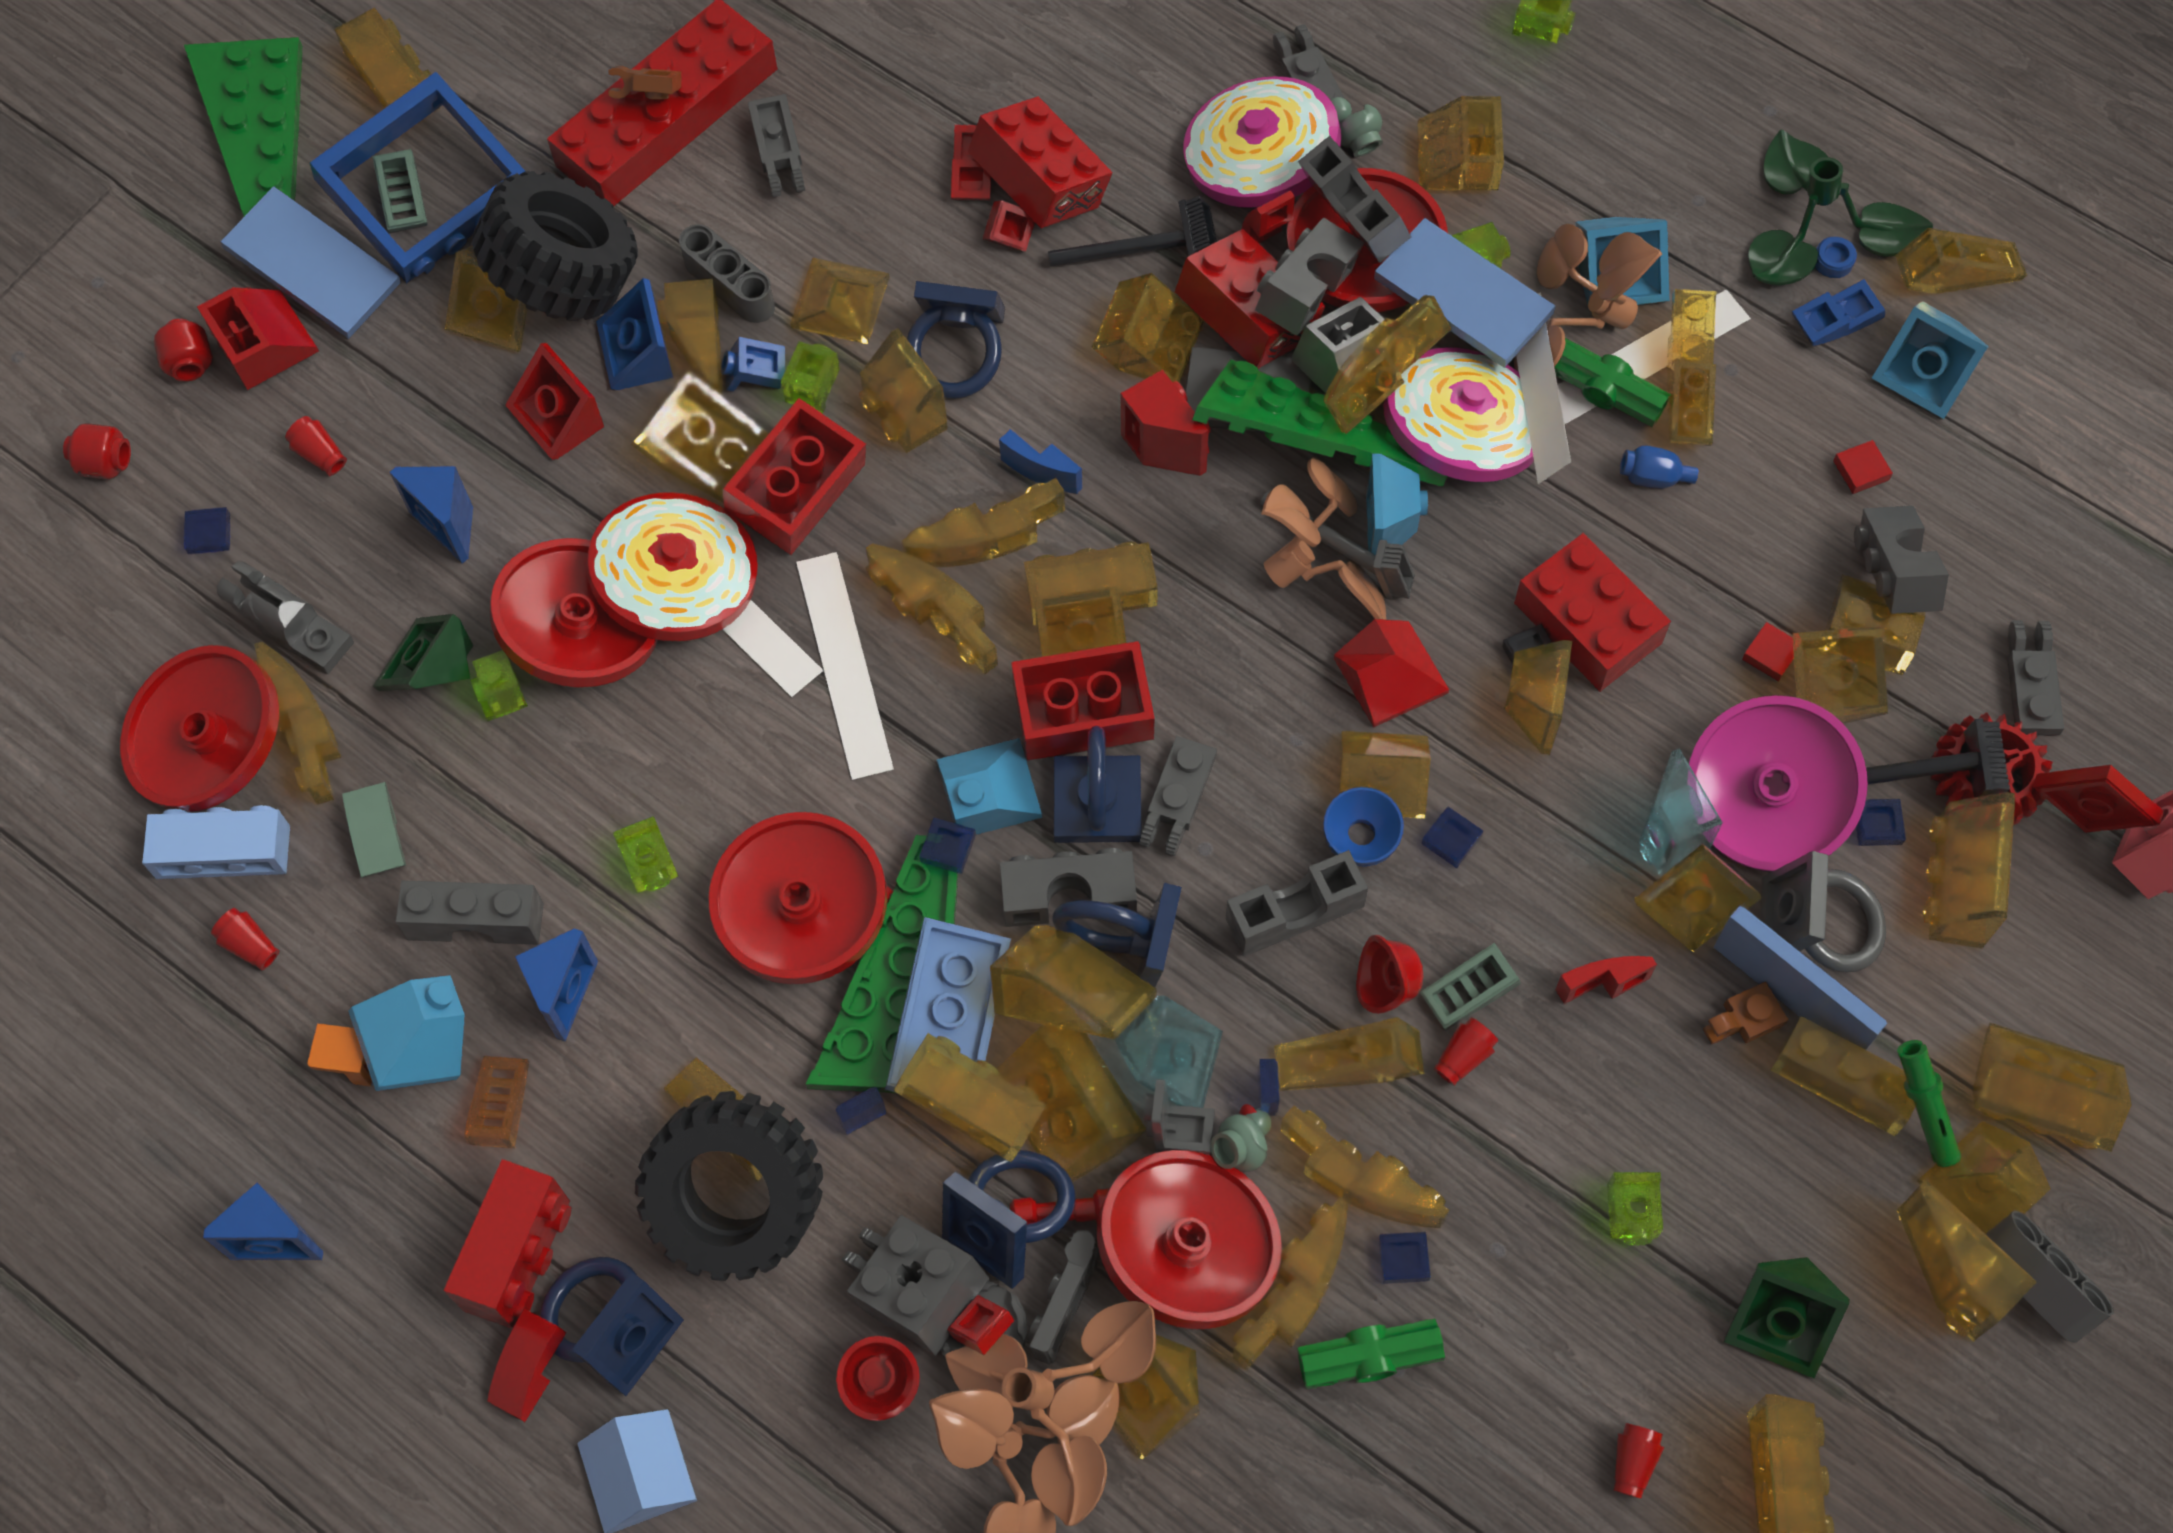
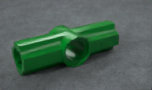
(1611, 383)
(1370, 1353)

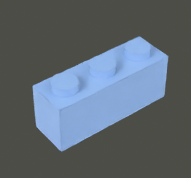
(216, 843)

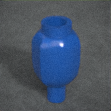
(1655, 468)

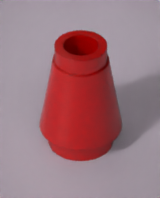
(314, 444)
(244, 938)
(1465, 1051)
(1636, 1459)

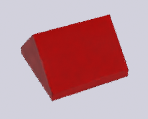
(554, 404)

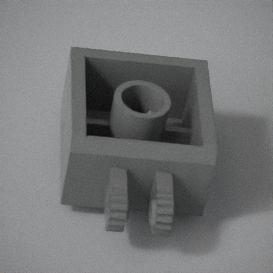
(914, 1282)

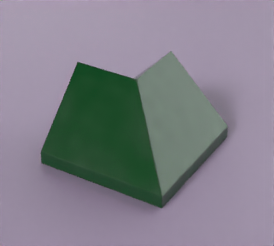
(428, 655)
(1788, 1315)

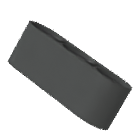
(720, 258)
(2062, 1289)

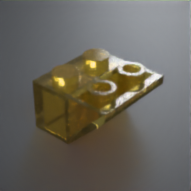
(1462, 145)
(1147, 329)

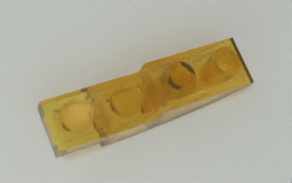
(1381, 358)
(1691, 367)
(971, 537)
(929, 593)
(303, 723)
(1375, 1187)
(1309, 1272)

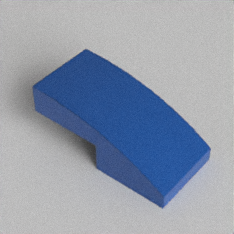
(1839, 315)
(1040, 467)

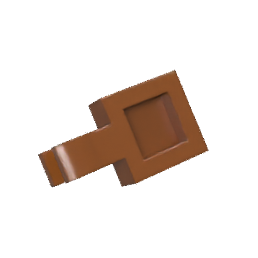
(654, 82)
(1749, 1013)

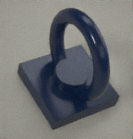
(961, 309)
(1097, 795)
(1149, 935)
(990, 1229)
(625, 1332)

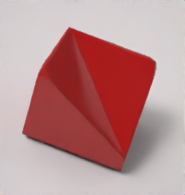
(1008, 226)

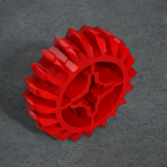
(2019, 754)

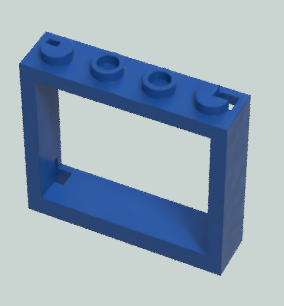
(376, 135)

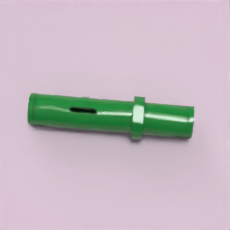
(1925, 1090)

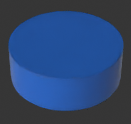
(1835, 257)

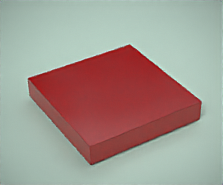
(2098, 798)

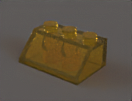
(1970, 870)
(2051, 1088)
(1085, 1108)
(1787, 1466)

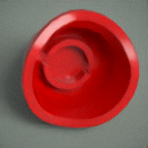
(1387, 975)
(877, 1378)

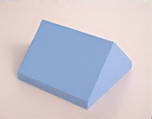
(636, 1469)

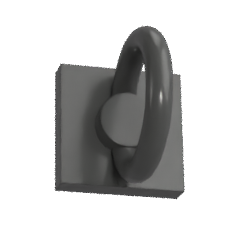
(1796, 910)

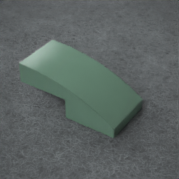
(373, 829)

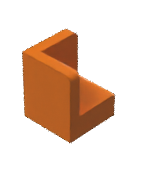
(339, 1051)

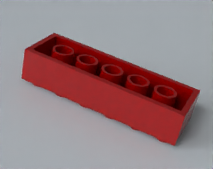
(627, 139)

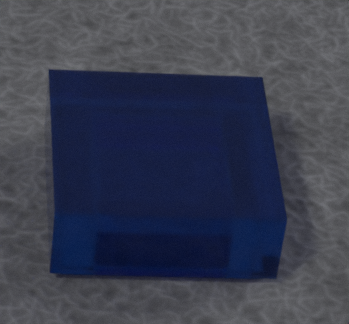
(207, 530)
(1881, 823)
(1452, 837)
(947, 845)
(1268, 1086)
(861, 1110)
(1404, 1257)

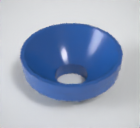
(1366, 807)

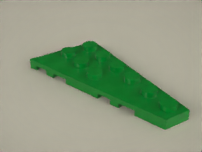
(254, 110)
(1297, 419)
(867, 1026)

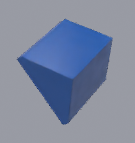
(634, 340)
(439, 504)
(559, 977)
(260, 1230)

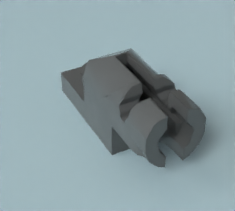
(286, 618)

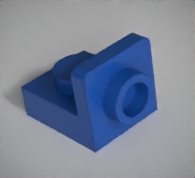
(753, 363)

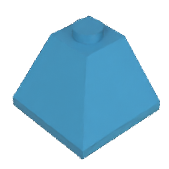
(1654, 283)
(1930, 359)
(1393, 502)
(990, 787)
(411, 1033)

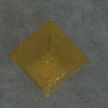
(480, 308)

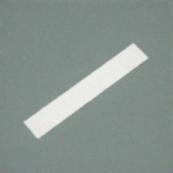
(1650, 353)
(1543, 406)
(773, 649)
(844, 666)

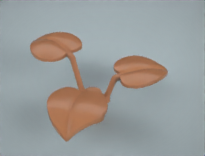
(1620, 267)
(1296, 556)
(980, 1425)
(1072, 1473)

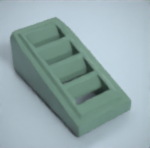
(394, 163)
(1475, 964)

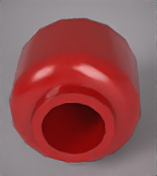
(183, 349)
(97, 451)

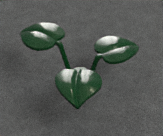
(1794, 165)

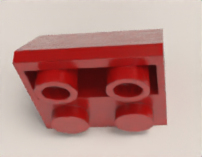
(257, 332)
(1161, 427)

